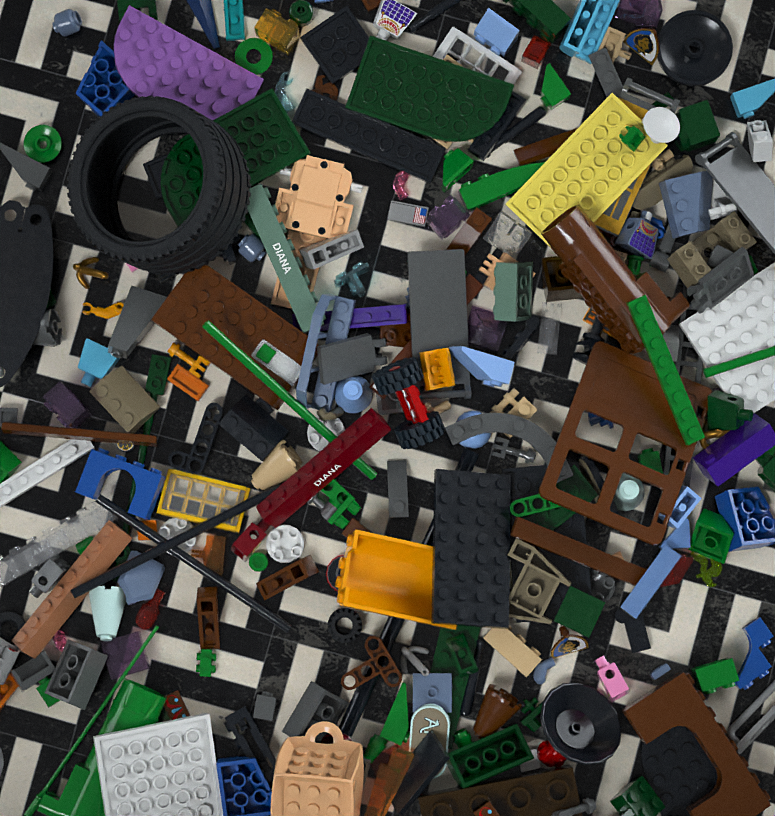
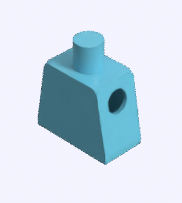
(95, 362)

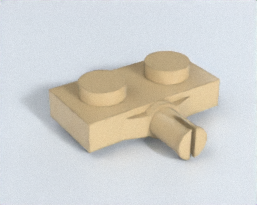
(613, 43)

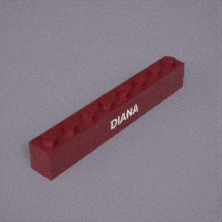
(323, 468)

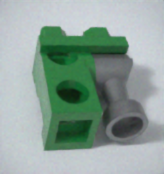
(336, 506)

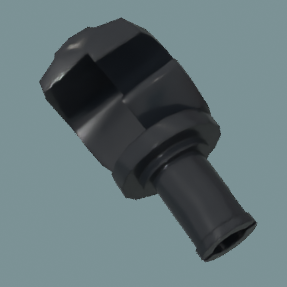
(589, 340)

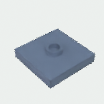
(432, 689)

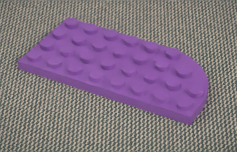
(172, 66)

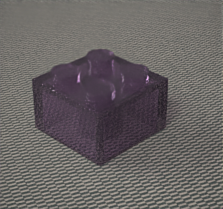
(122, 651)

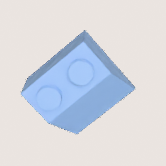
(496, 33)

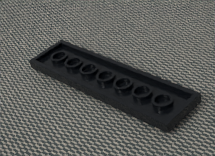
(368, 136)

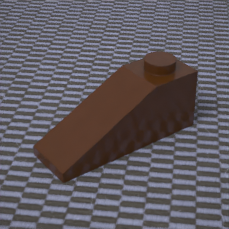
(470, 231)
(287, 577)
(208, 617)

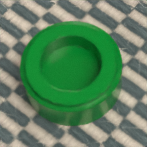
(258, 562)

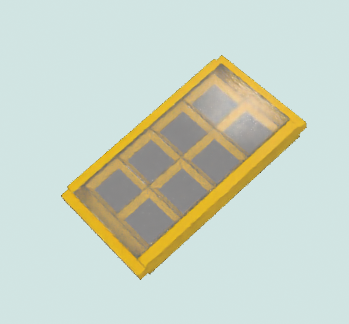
(200, 498)

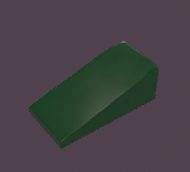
(462, 655)

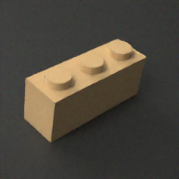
(513, 649)

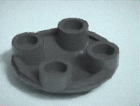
(601, 585)

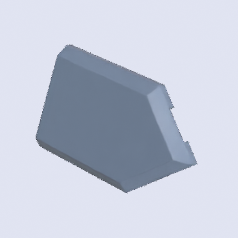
(141, 581)

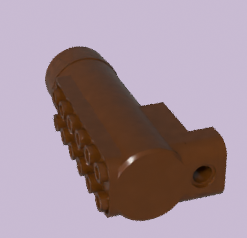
(606, 279)

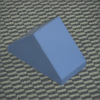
(679, 537)

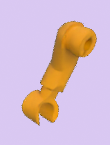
(107, 313)

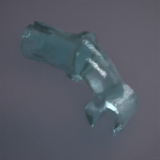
(281, 93)

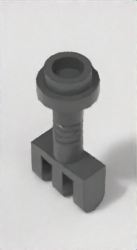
(506, 449)
(588, 805)

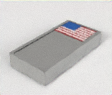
(407, 213)

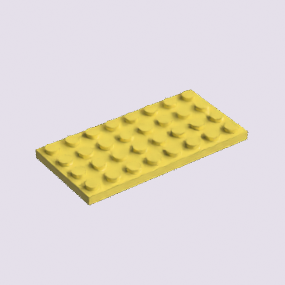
(586, 169)

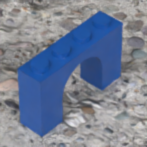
(147, 482)

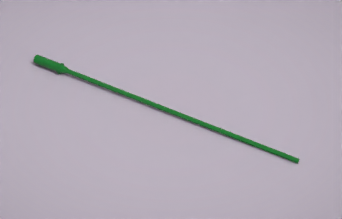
(36, 802)

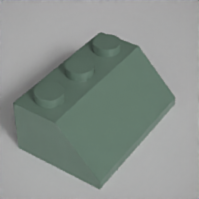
(513, 291)

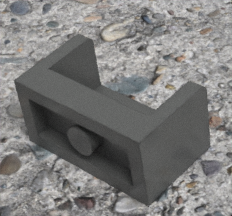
(32, 671)

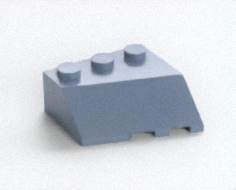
(688, 203)

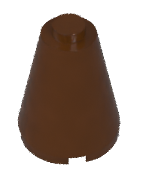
(494, 711)

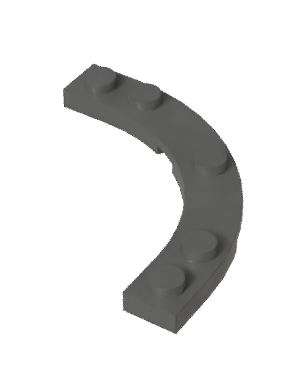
(511, 425)

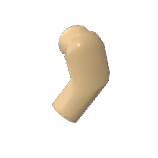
(657, 164)
(442, 407)

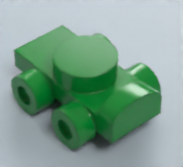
(206, 658)

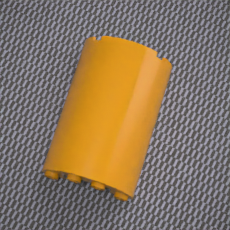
(387, 577)

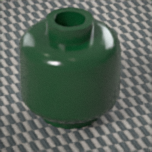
(298, 7)

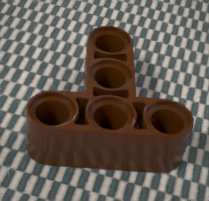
(376, 668)

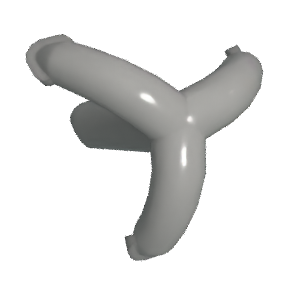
(407, 653)

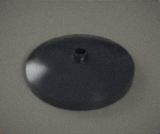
(704, 34)

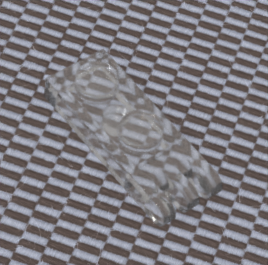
(549, 329)

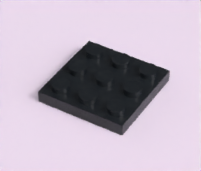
(337, 44)

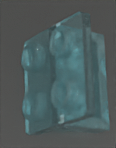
(352, 279)

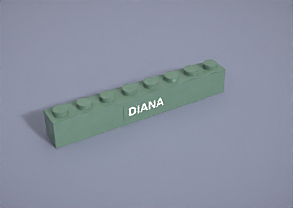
(281, 256)

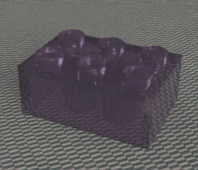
(67, 405)

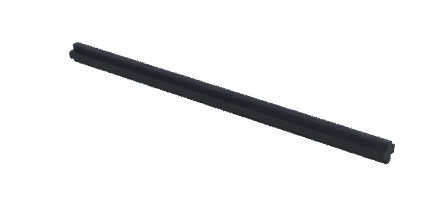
(390, 631)

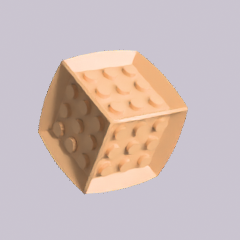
(318, 776)

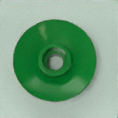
(40, 134)

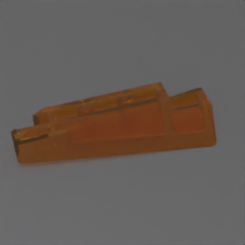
(388, 781)

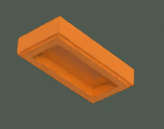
(188, 382)

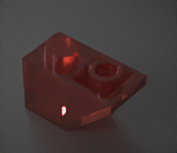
(678, 571)

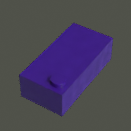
(735, 450)

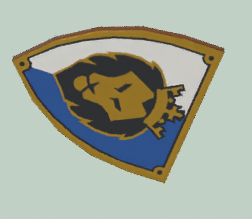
(644, 43)
(568, 644)

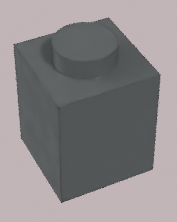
(265, 706)

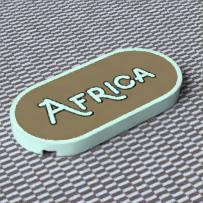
(433, 719)

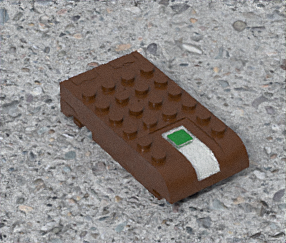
(244, 320)

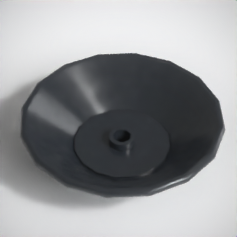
(590, 714)

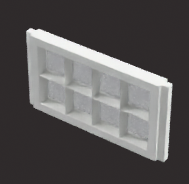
(476, 57)

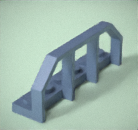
(337, 331)

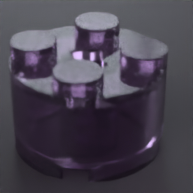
(447, 217)

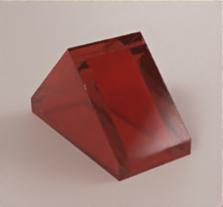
(535, 52)

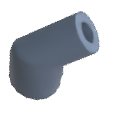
(541, 669)

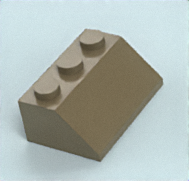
(125, 399)

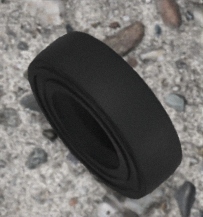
(15, 618)

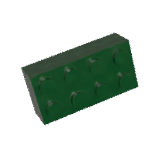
(542, 15)

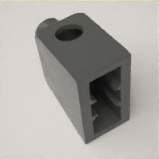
(53, 570)

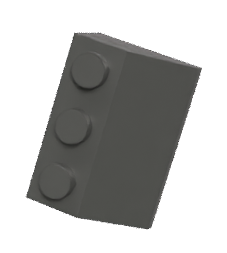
(76, 674)
(314, 707)

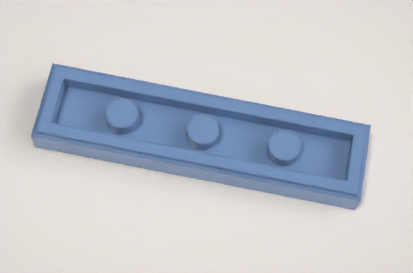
(651, 581)

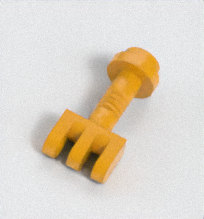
(174, 349)

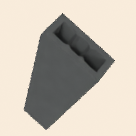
(134, 321)

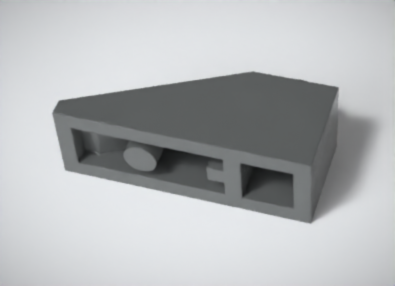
(30, 171)
(397, 489)

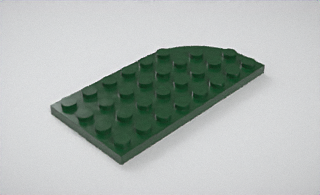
(426, 93)
(262, 133)

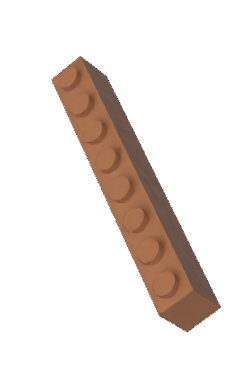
(60, 601)

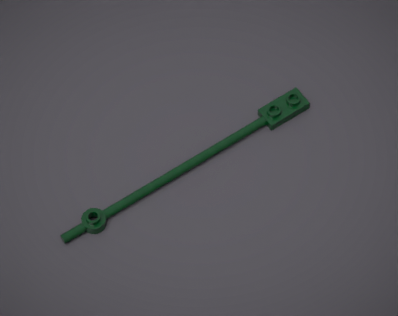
(155, 386)

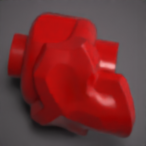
(549, 756)

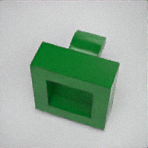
(632, 138)

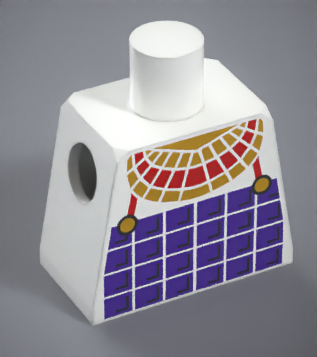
(392, 19)

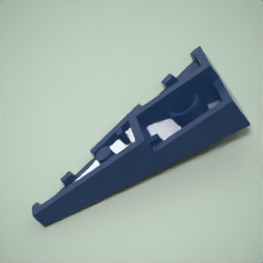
(204, 14)

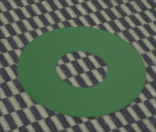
(262, 47)

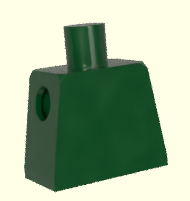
(726, 411)

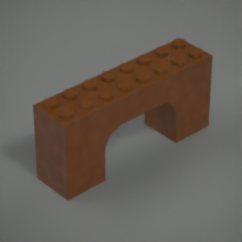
(679, 704)

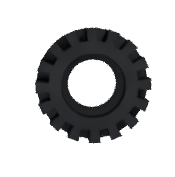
(344, 613)

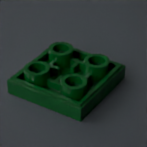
(579, 611)

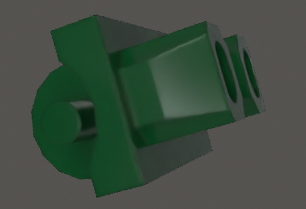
(530, 720)

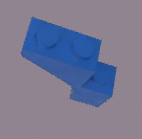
(755, 663)

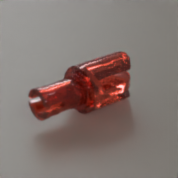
(149, 611)

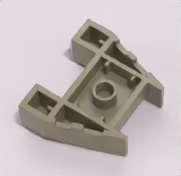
(534, 585)

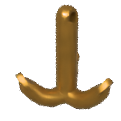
(81, 269)
(710, 434)

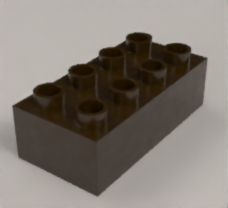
(517, 795)

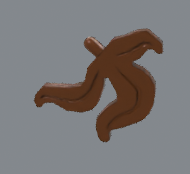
(326, 88)

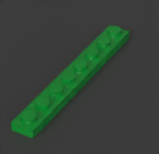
(665, 369)

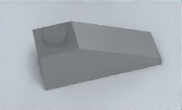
(331, 249)

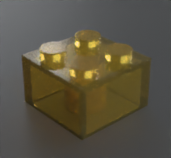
(277, 31)

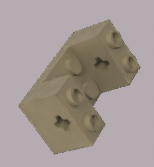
(690, 260)

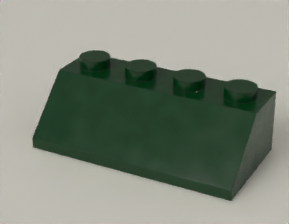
(489, 756)

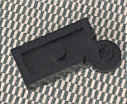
(635, 630)

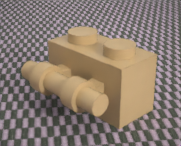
(522, 408)

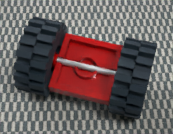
(420, 424)

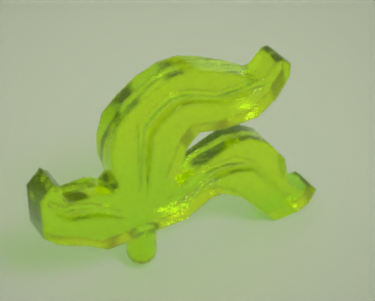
(706, 575)

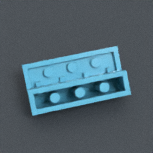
(588, 28)

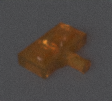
(212, 553)

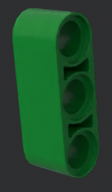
(528, 504)

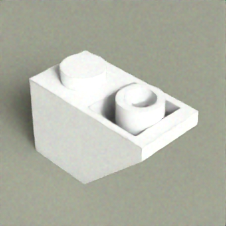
(760, 141)

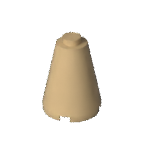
(276, 467)

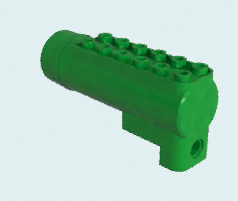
(82, 796)

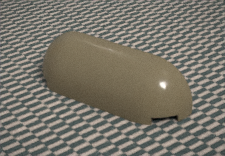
(650, 190)

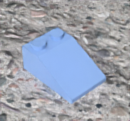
(483, 366)

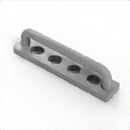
(758, 727)

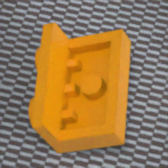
(437, 368)

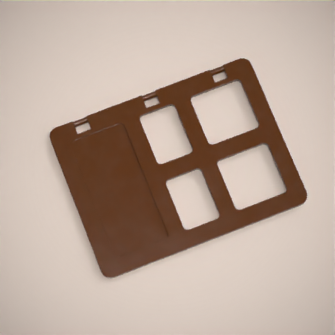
(630, 395)

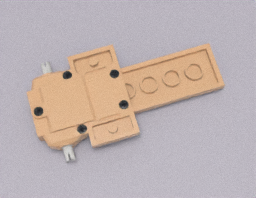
(313, 210)

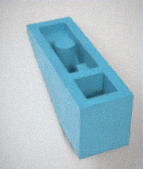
(752, 98)

